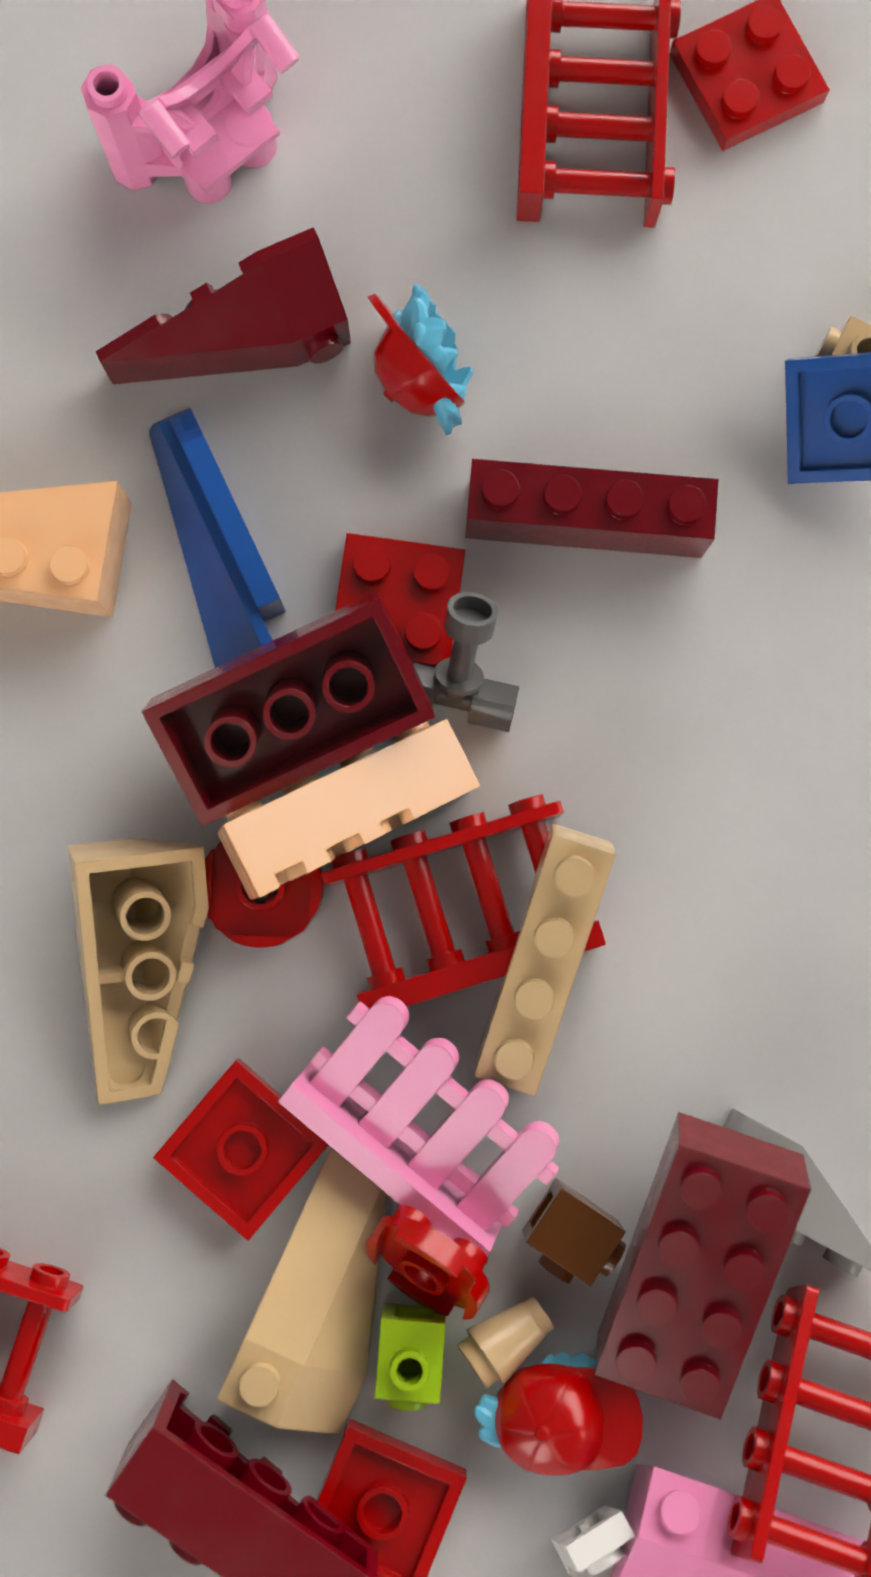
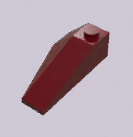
(265, 319)

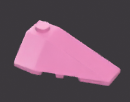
(684, 1534)

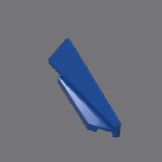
(219, 553)

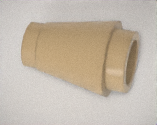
(505, 1341)

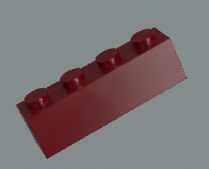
(591, 508)

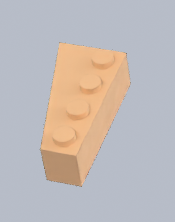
(63, 546)
(346, 807)

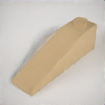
(136, 938)
(316, 1317)

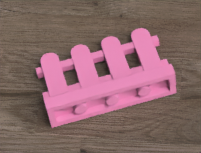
(395, 1152)

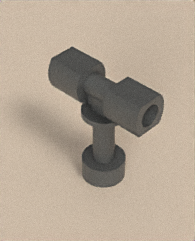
(460, 681)

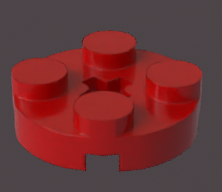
(255, 924)
(430, 1264)

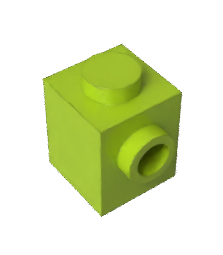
(410, 1356)

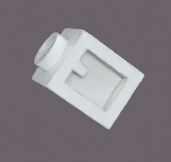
(594, 1543)

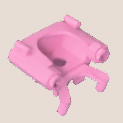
(208, 118)

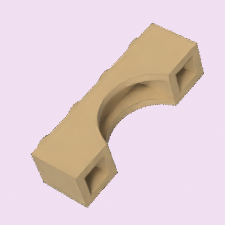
(545, 959)

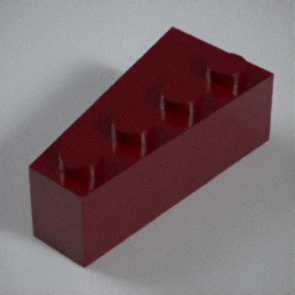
(227, 1509)

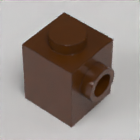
(574, 1235)

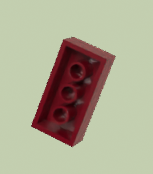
(289, 709)
(701, 1264)

